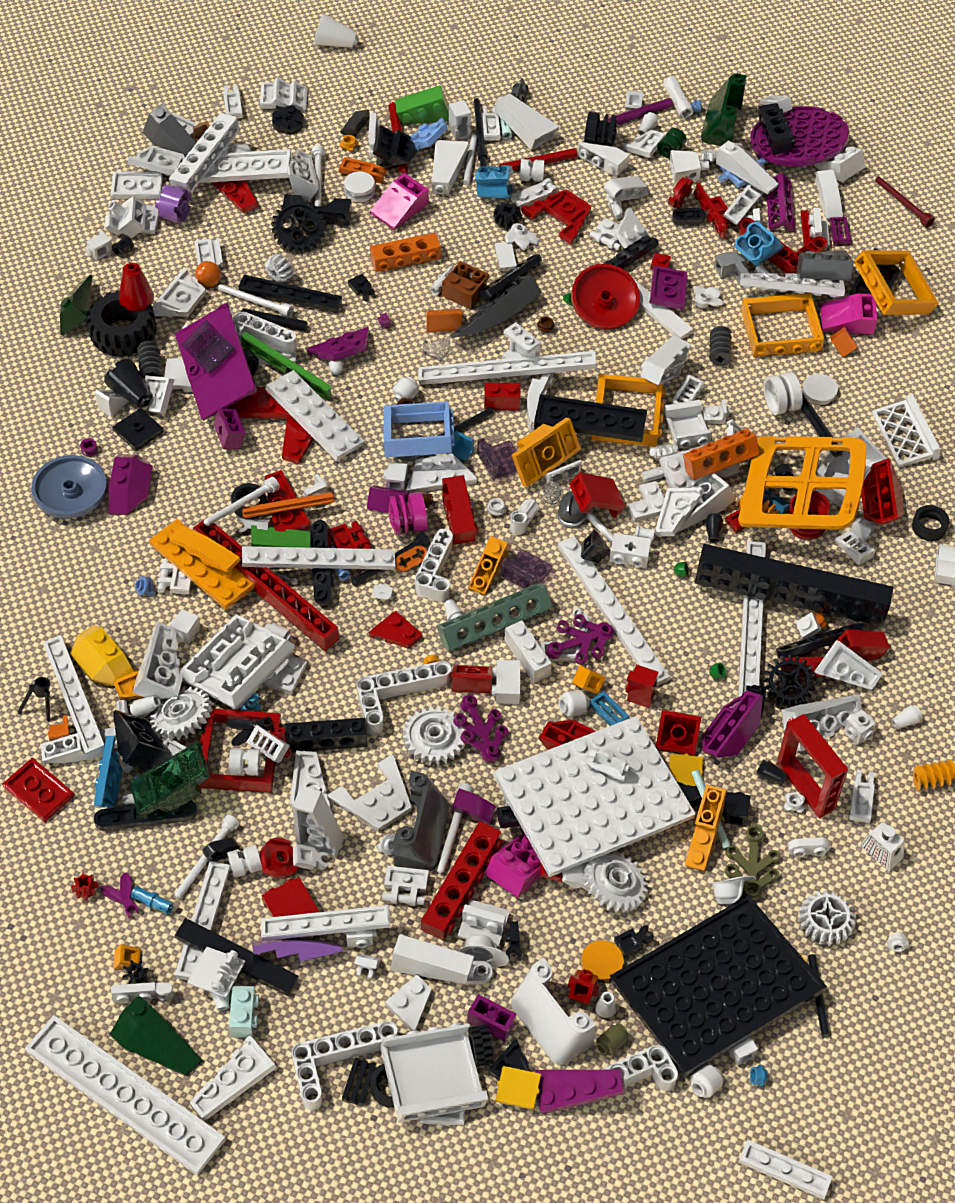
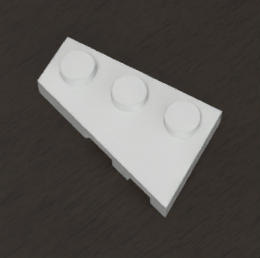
(847, 666)
(307, 774)

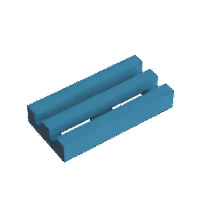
(605, 711)

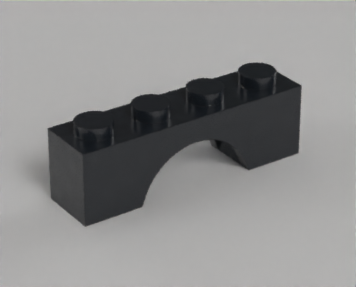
(336, 212)
(735, 806)

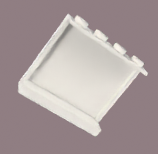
(432, 1072)

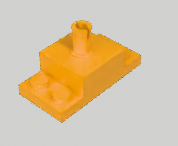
(544, 450)

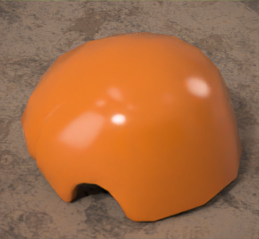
(208, 274)

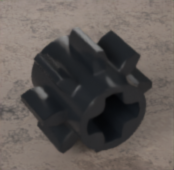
(139, 969)

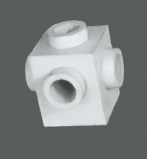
(859, 727)
(361, 938)

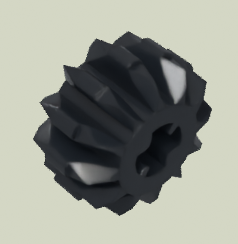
(507, 214)

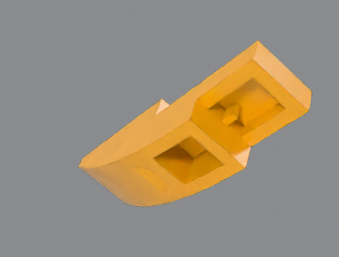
(706, 828)

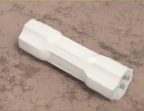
(679, 99)

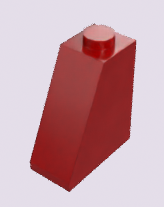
(866, 644)

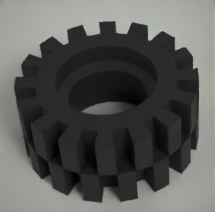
(481, 1045)

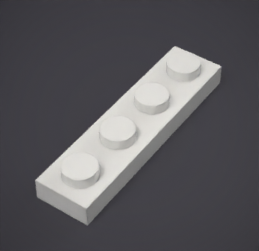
(785, 1169)

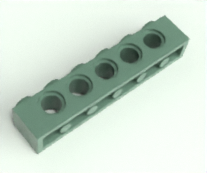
(449, 630)

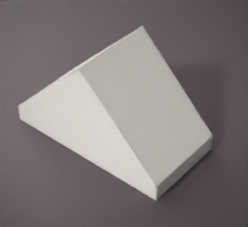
(109, 401)

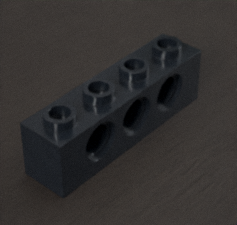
(776, 128)
(326, 734)

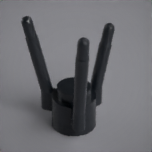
(41, 689)

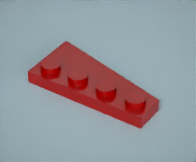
(238, 194)

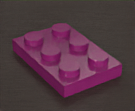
(668, 287)

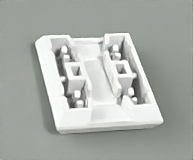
(237, 665)

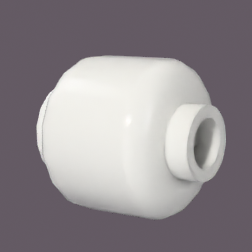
(405, 388)
(574, 703)
(706, 1081)

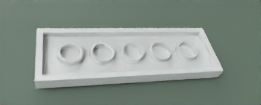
(249, 166)
(314, 415)

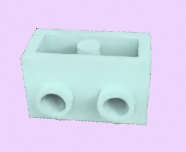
(242, 1011)

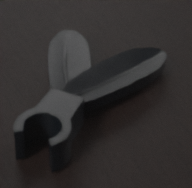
(247, 727)

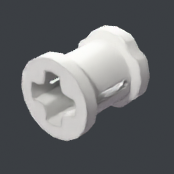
(645, 533)

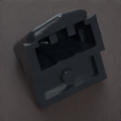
(393, 147)

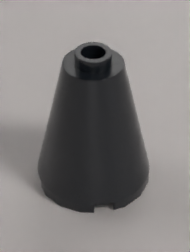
(128, 383)

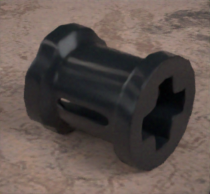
(122, 246)

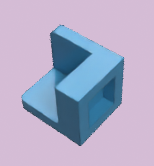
(463, 446)

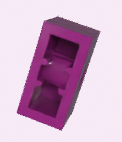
(229, 428)
(496, 1017)

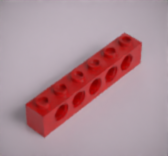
(441, 926)

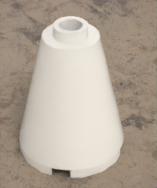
(334, 33)

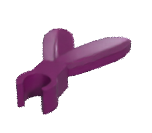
(122, 896)

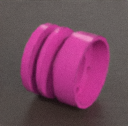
(408, 513)

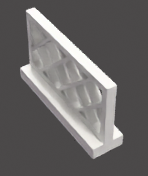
(921, 430)

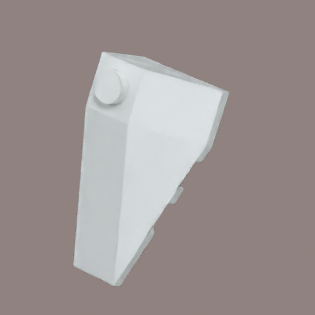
(745, 166)
(715, 499)
(160, 665)
(825, 715)

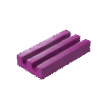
(841, 240)

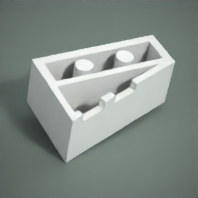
(666, 361)

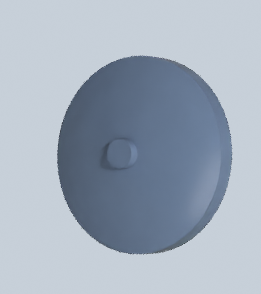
(69, 486)

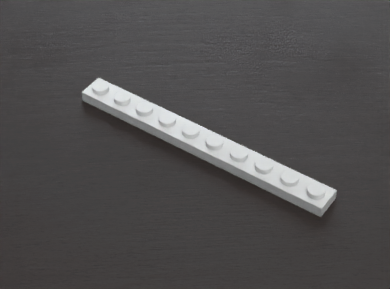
(507, 367)
(611, 609)
(751, 631)

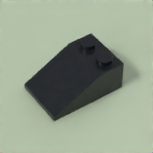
(138, 742)

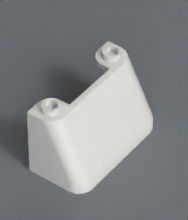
(839, 467)
(554, 1031)

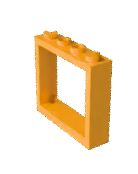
(880, 291)
(776, 304)
(636, 385)

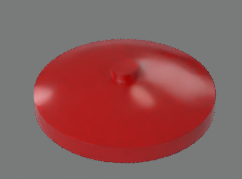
(605, 296)

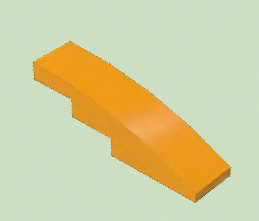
(206, 549)

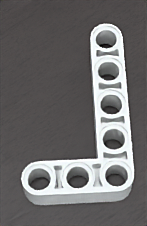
(396, 688)
(335, 1053)

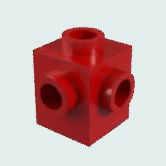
(583, 986)

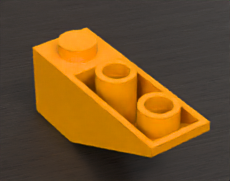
(489, 565)

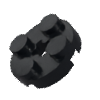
(281, 117)

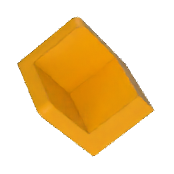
(588, 679)

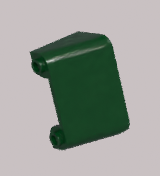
(721, 112)

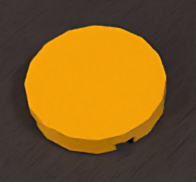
(602, 959)

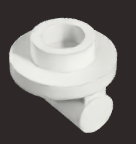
(386, 844)

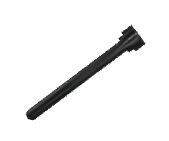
(420, 540)

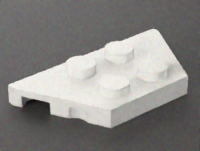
(157, 160)
(180, 296)
(429, 472)

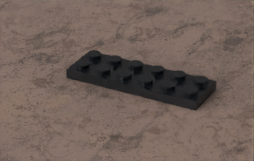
(592, 417)

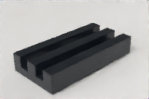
(363, 1064)

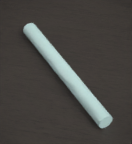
(701, 787)

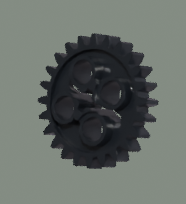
(310, 217)

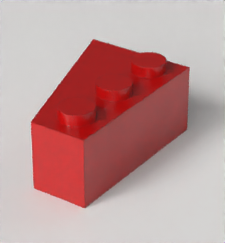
(458, 509)

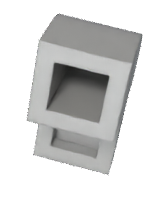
(730, 264)

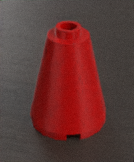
(134, 288)

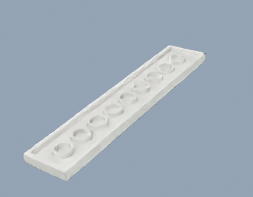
(125, 1095)

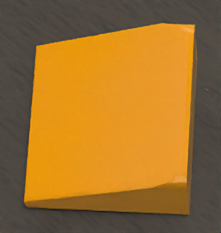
(124, 954)

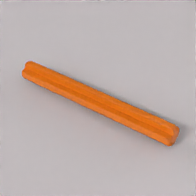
(287, 505)

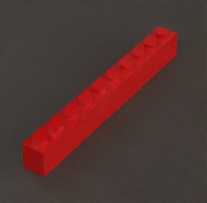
(278, 593)

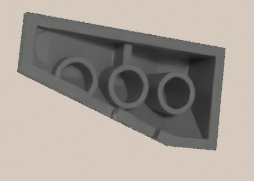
(167, 132)

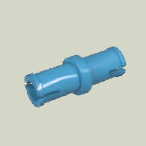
(152, 900)

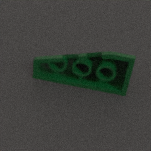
(75, 306)

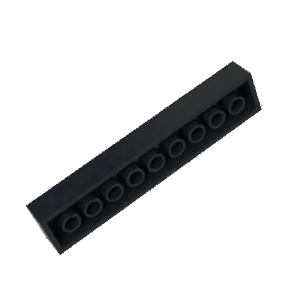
(794, 585)

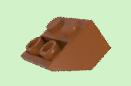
(464, 284)

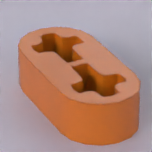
(412, 562)

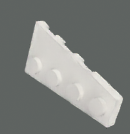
(243, 1071)

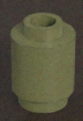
(612, 1039)

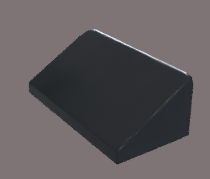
(356, 123)

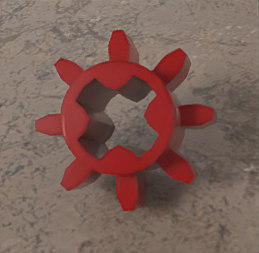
(84, 886)

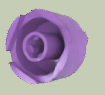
(173, 203)

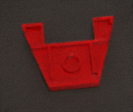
(564, 207)

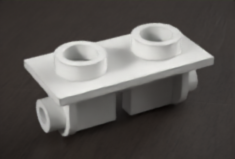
(608, 764)

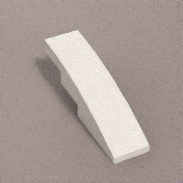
(743, 204)

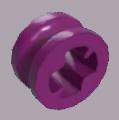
(87, 443)

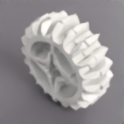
(818, 923)

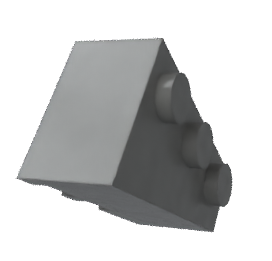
(825, 265)

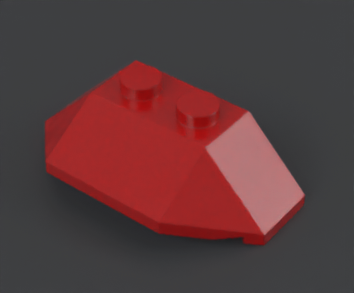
(882, 494)
(562, 732)

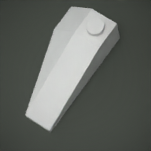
(302, 175)

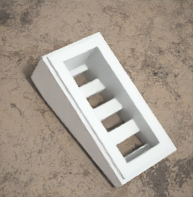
(783, 101)
(694, 382)
(860, 558)
(280, 750)

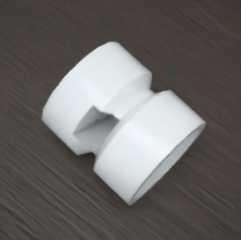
(532, 170)
(237, 761)
(244, 861)

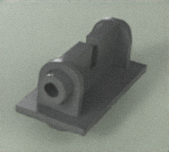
(520, 90)

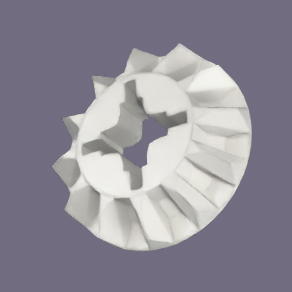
(663, 450)

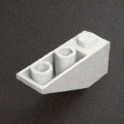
(605, 157)

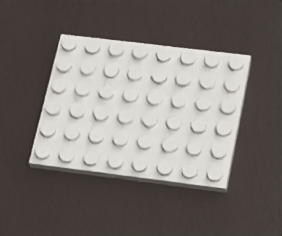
(583, 813)

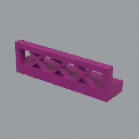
(785, 202)

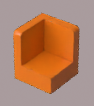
(843, 342)
(59, 730)

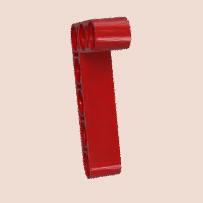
(786, 258)

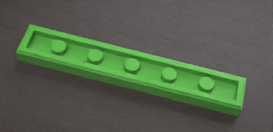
(285, 364)

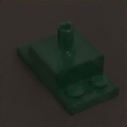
(171, 782)

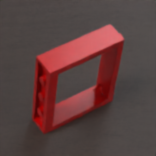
(238, 782)
(820, 800)

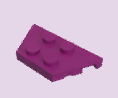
(343, 346)

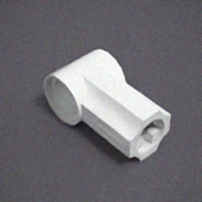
(523, 516)

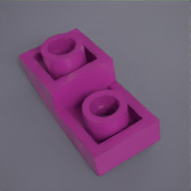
(474, 805)

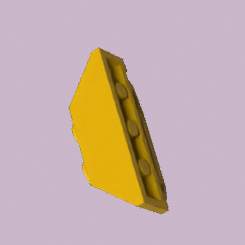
(100, 656)

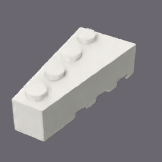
(315, 822)

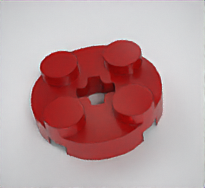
(681, 190)
(269, 860)

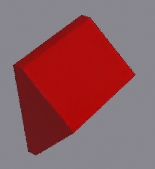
(471, 678)
(678, 732)

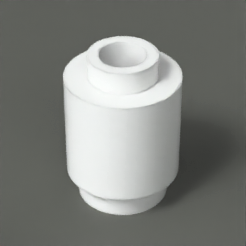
(283, 632)

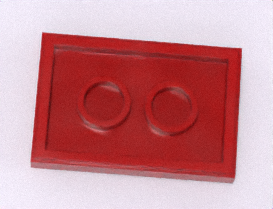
(38, 790)

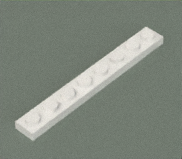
(318, 558)
(74, 696)

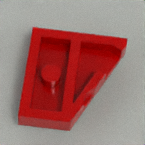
(396, 630)

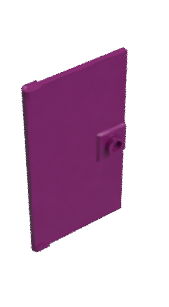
(230, 380)

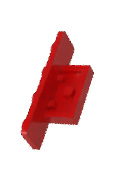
(714, 209)

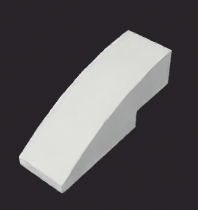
(828, 194)

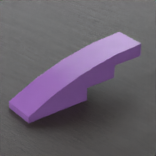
(305, 948)

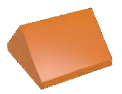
(443, 320)

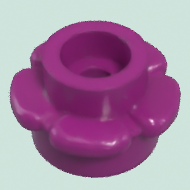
(384, 320)

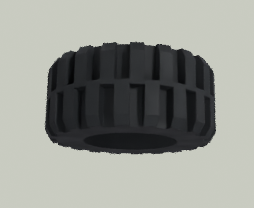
(119, 340)

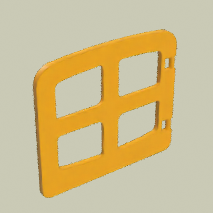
(758, 480)

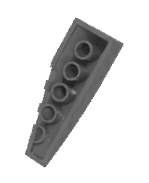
(501, 307)

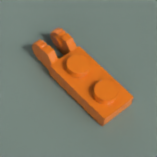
(352, 165)

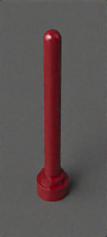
(926, 218)

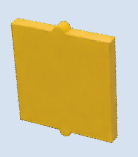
(683, 765)
(518, 1087)

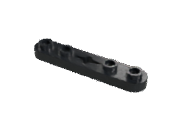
(519, 270)
(322, 577)
(808, 644)
(127, 817)

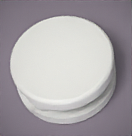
(359, 186)

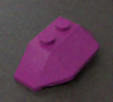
(128, 483)
(733, 726)

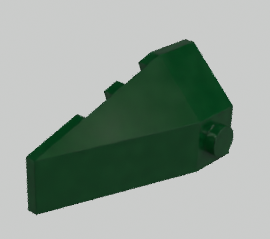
(149, 1035)

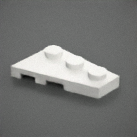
(676, 508)

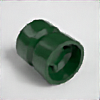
(673, 140)

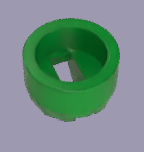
(681, 569)
(717, 671)

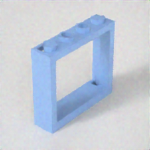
(418, 413)

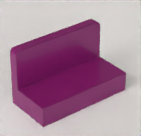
(379, 497)

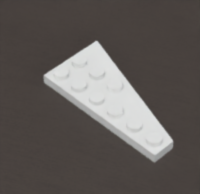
(793, 282)

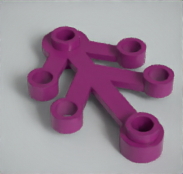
(581, 638)
(489, 751)

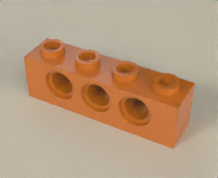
(405, 252)
(721, 454)

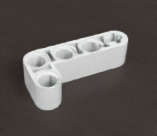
(267, 332)
(429, 582)
(649, 1068)

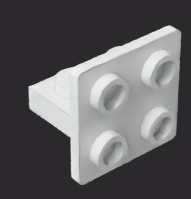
(483, 920)

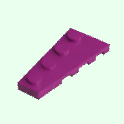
(577, 1087)

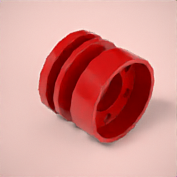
(818, 506)

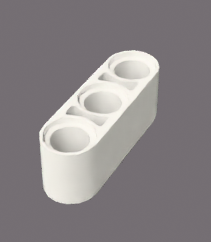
(626, 188)

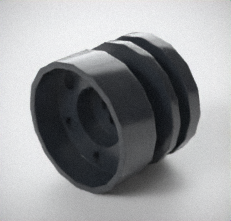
(600, 129)

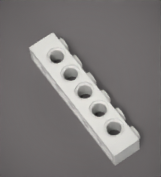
(205, 152)

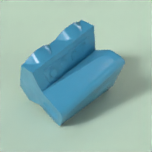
(494, 181)
(757, 243)

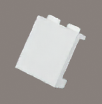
(521, 344)
(687, 424)

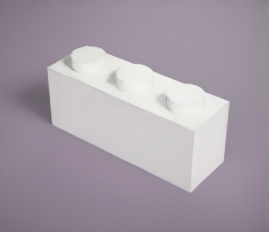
(528, 651)

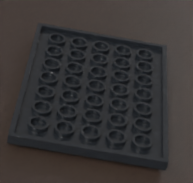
(717, 984)

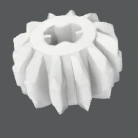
(279, 268)

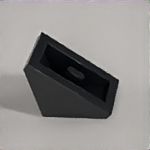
(594, 547)

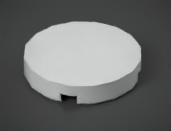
(820, 389)

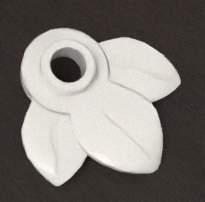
(521, 236)
(707, 297)

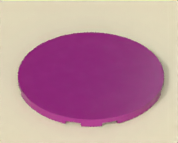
(816, 136)

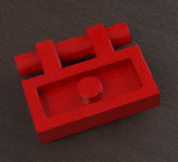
(343, 537)

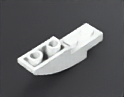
(536, 388)
(70, 748)

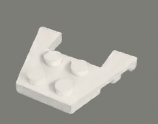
(380, 805)

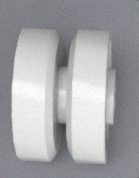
(782, 393)

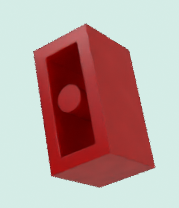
(502, 396)
(641, 685)

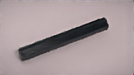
(279, 320)

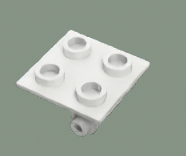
(216, 971)

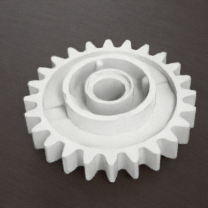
(181, 714)
(430, 748)
(615, 881)

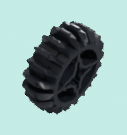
(782, 675)

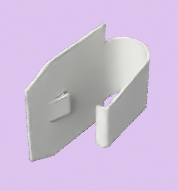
(382, 591)

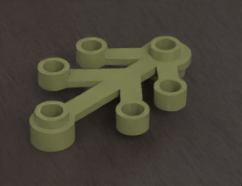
(752, 866)

